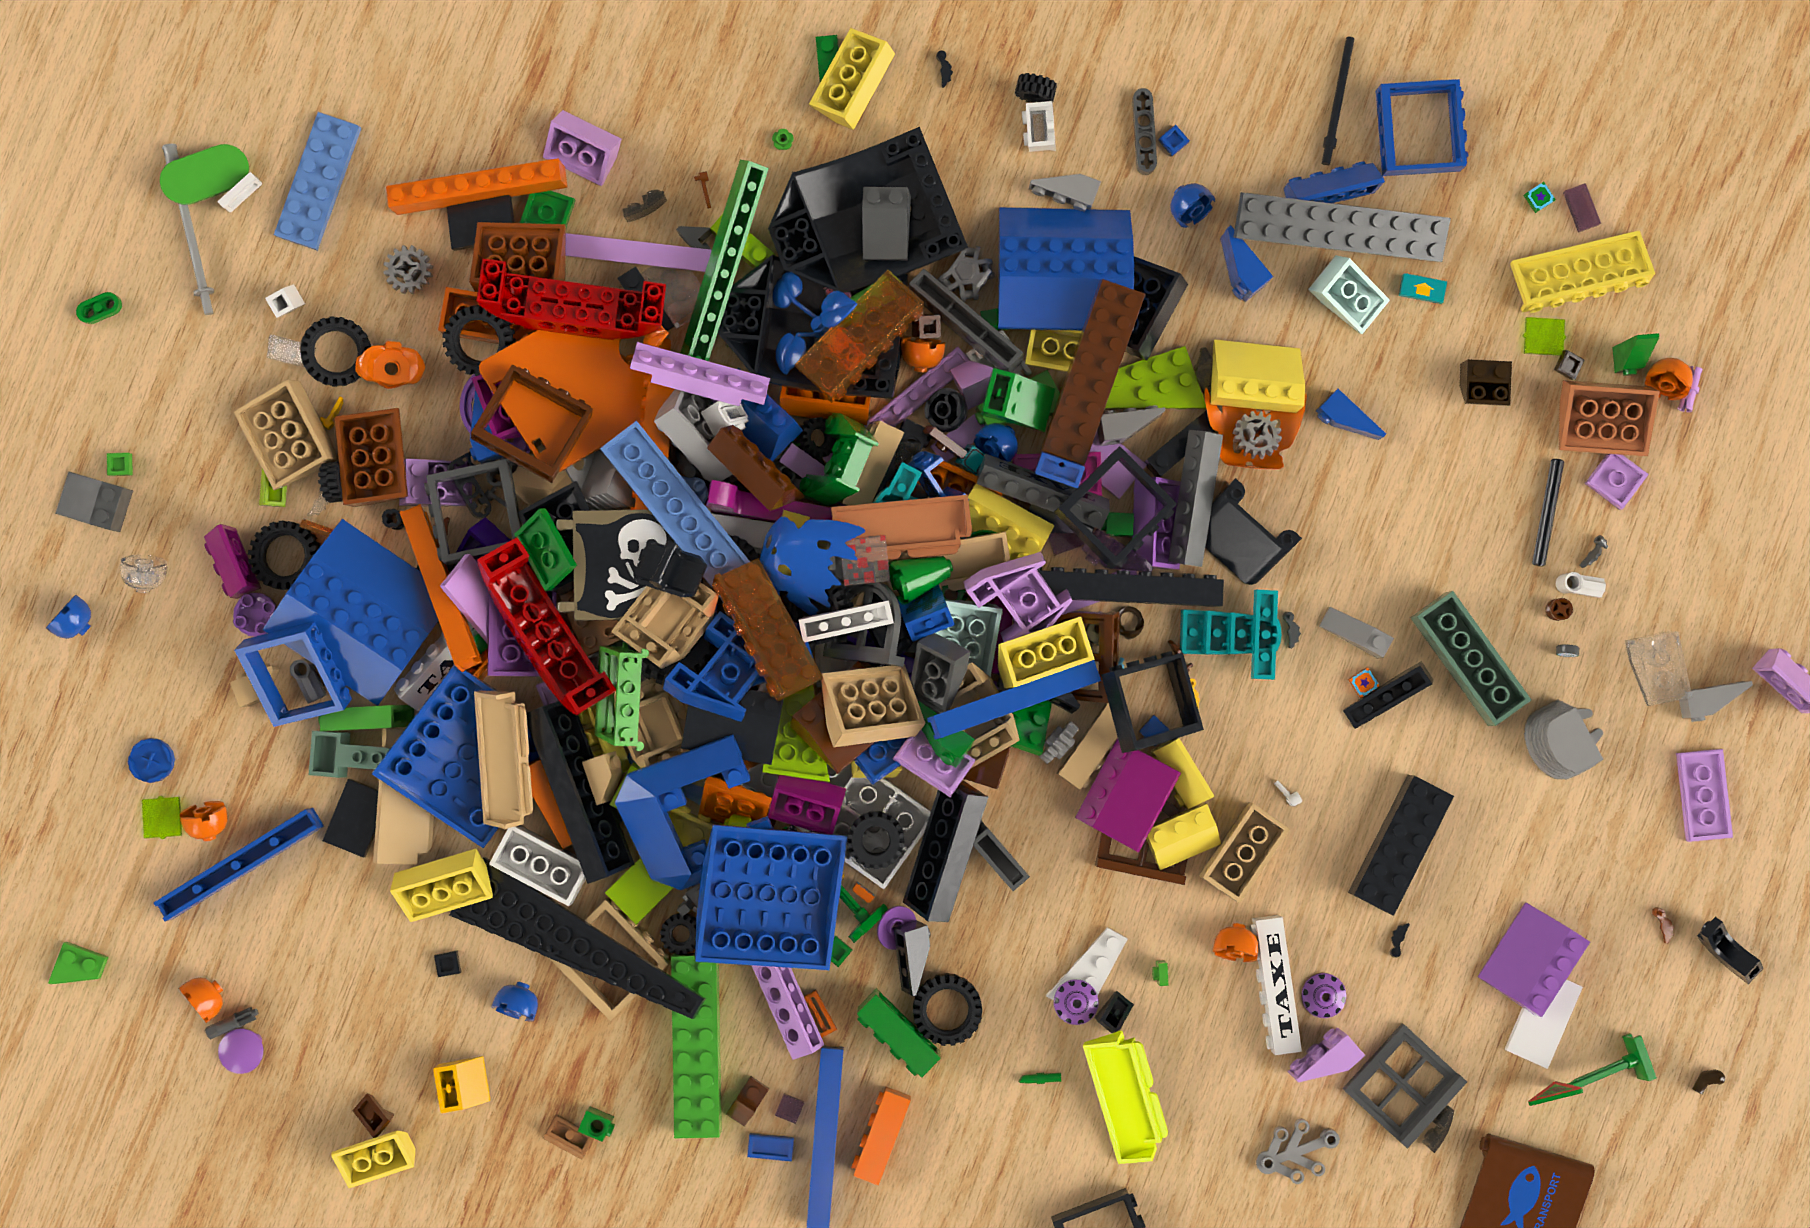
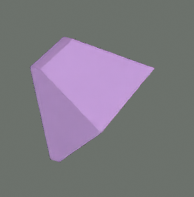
(972, 381)

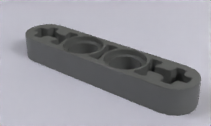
(1144, 131)

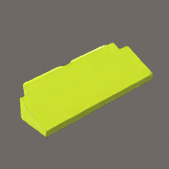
(1124, 1093)

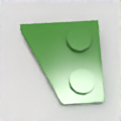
(77, 964)

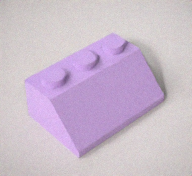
(581, 147)
(1786, 677)

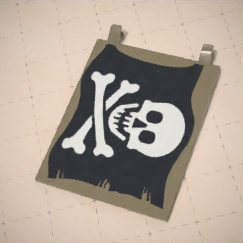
(606, 555)

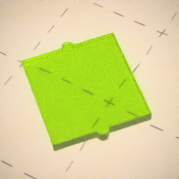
(1544, 336)
(161, 817)

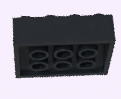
(1162, 294)
(560, 506)
(754, 734)

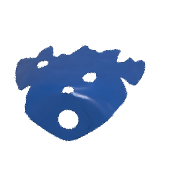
(806, 561)

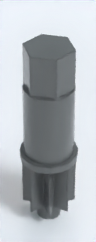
(235, 1021)

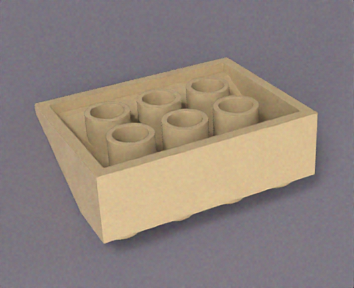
(286, 434)
(870, 705)

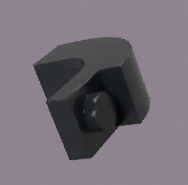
(1728, 951)

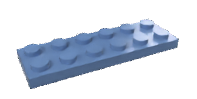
(317, 181)

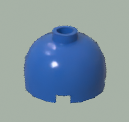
(1191, 204)
(997, 441)
(71, 619)
(516, 1001)

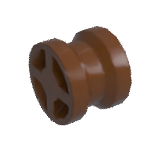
(1564, 607)

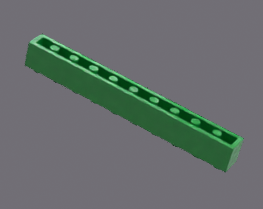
(724, 260)

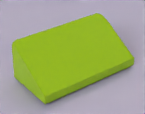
(271, 497)

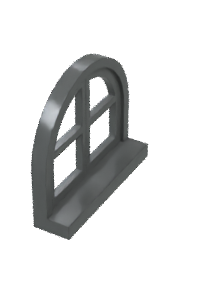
(860, 652)

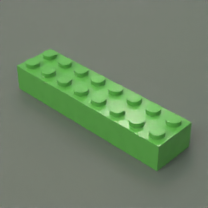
(697, 1053)

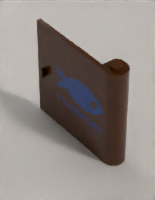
(1526, 1187)

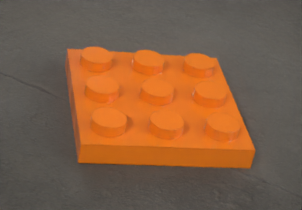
(721, 802)

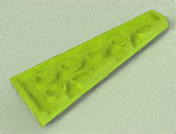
(1160, 381)
(791, 753)

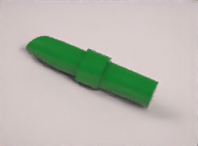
(1040, 1078)

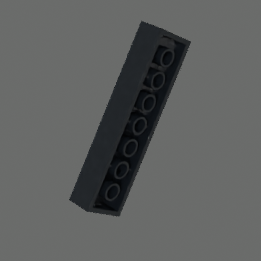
(591, 827)

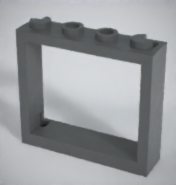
(436, 511)

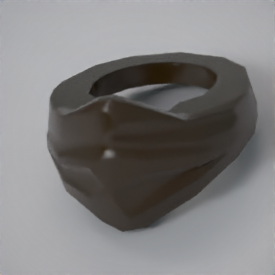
(1140, 623)

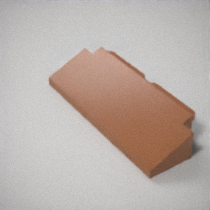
(913, 526)

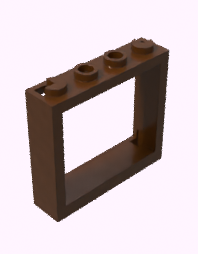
(513, 453)

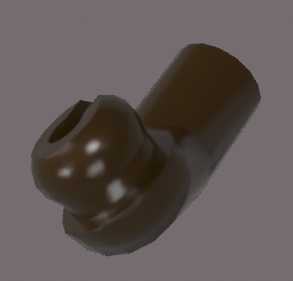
(1708, 1078)

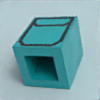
(972, 459)

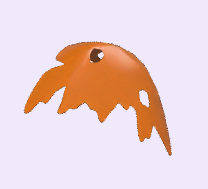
(1226, 422)

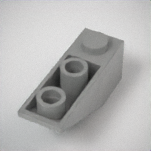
(1072, 189)
(1119, 427)

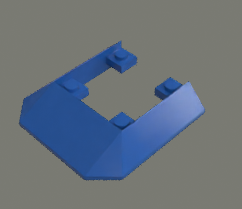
(657, 789)

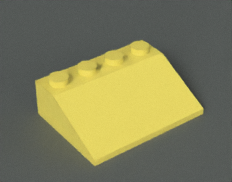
(1257, 376)

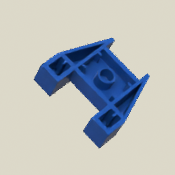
(723, 678)

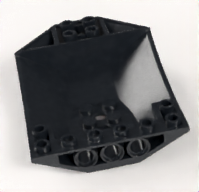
(821, 215)
(756, 325)

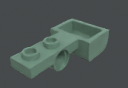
(333, 754)

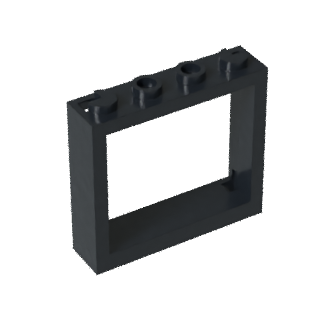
(1088, 537)
(1183, 694)
(1099, 1203)

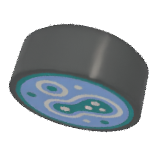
(1567, 650)

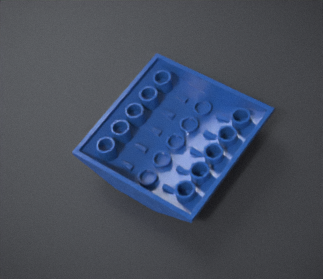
(1055, 264)
(365, 606)
(439, 757)
(769, 897)

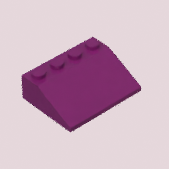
(1128, 796)

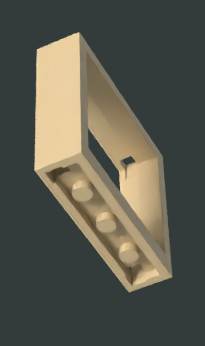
(642, 938)

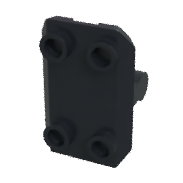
(670, 569)

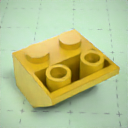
(461, 1084)

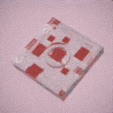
(870, 563)

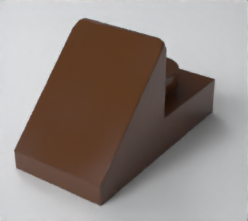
(747, 1101)
(372, 1115)

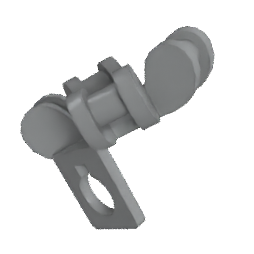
(966, 271)

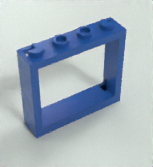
(1385, 126)
(265, 687)

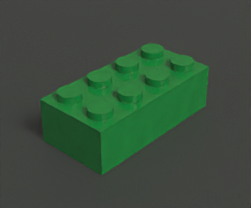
(898, 1033)

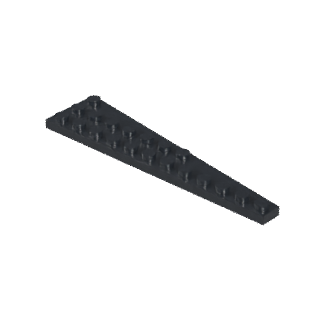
(548, 928)

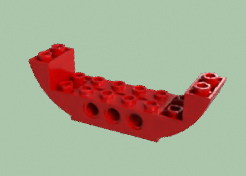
(570, 305)

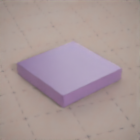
(1616, 479)

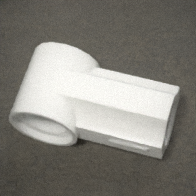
(1581, 585)

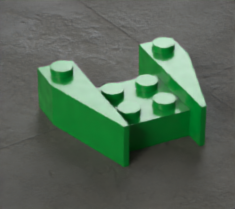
(846, 463)

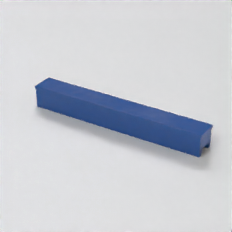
(1014, 699)
(239, 864)
(825, 1137)

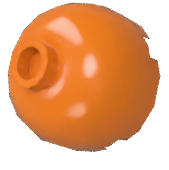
(922, 352)
(1670, 377)
(204, 821)
(1236, 943)
(203, 996)

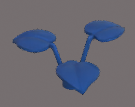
(834, 307)

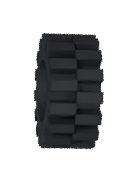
(1035, 88)
(806, 442)
(330, 482)
(667, 936)

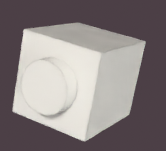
(285, 300)

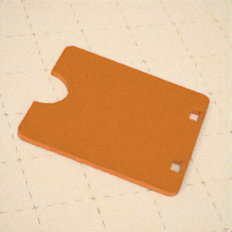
(584, 368)

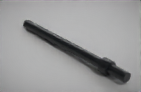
(1330, 141)

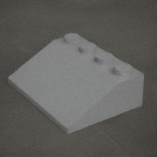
(685, 426)

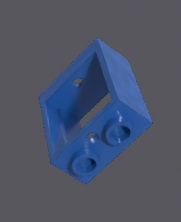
(1068, 473)

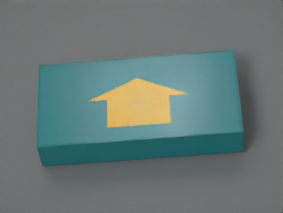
(1422, 288)

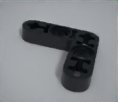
(459, 483)

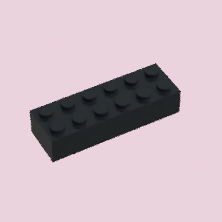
(1401, 844)
(945, 852)

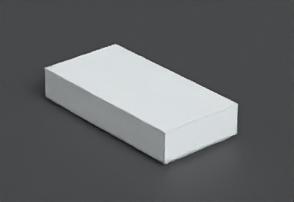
(240, 192)

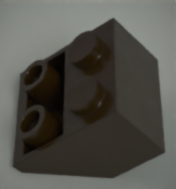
(1486, 382)

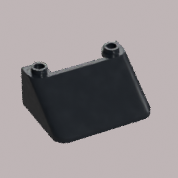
(1242, 541)

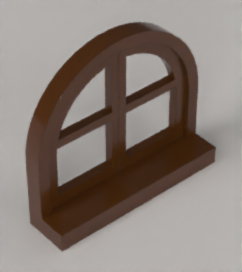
(1108, 648)
(1140, 866)

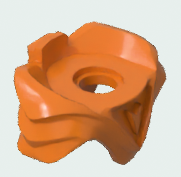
(373, 360)

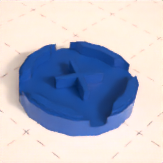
(151, 760)

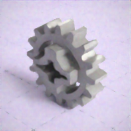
(402, 266)
(1264, 443)
(1059, 742)

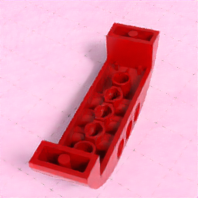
(541, 629)

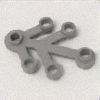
(1293, 1152)

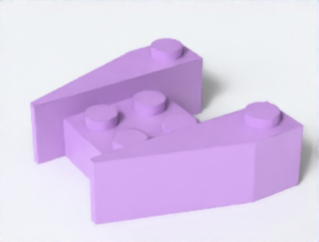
(1022, 593)

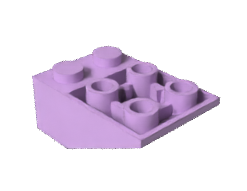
(416, 477)
(1331, 1056)

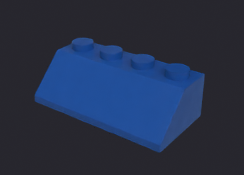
(1338, 185)
(769, 426)

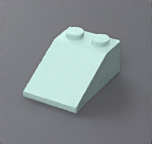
(1349, 293)

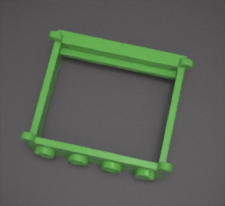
(627, 681)

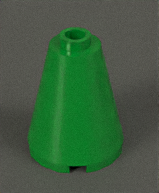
(918, 576)

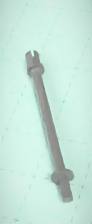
(203, 291)

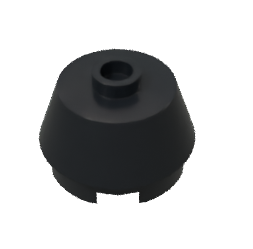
(946, 409)

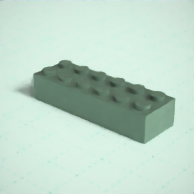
(1470, 658)

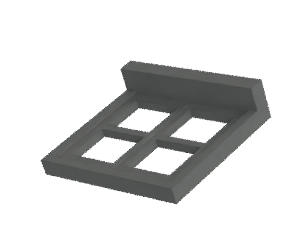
(1428, 1107)

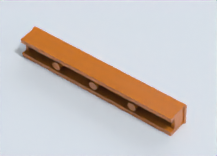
(434, 572)

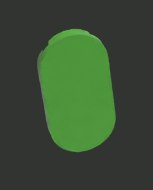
(203, 174)

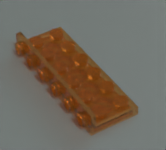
(860, 337)
(766, 629)

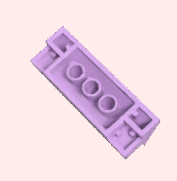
(699, 376)

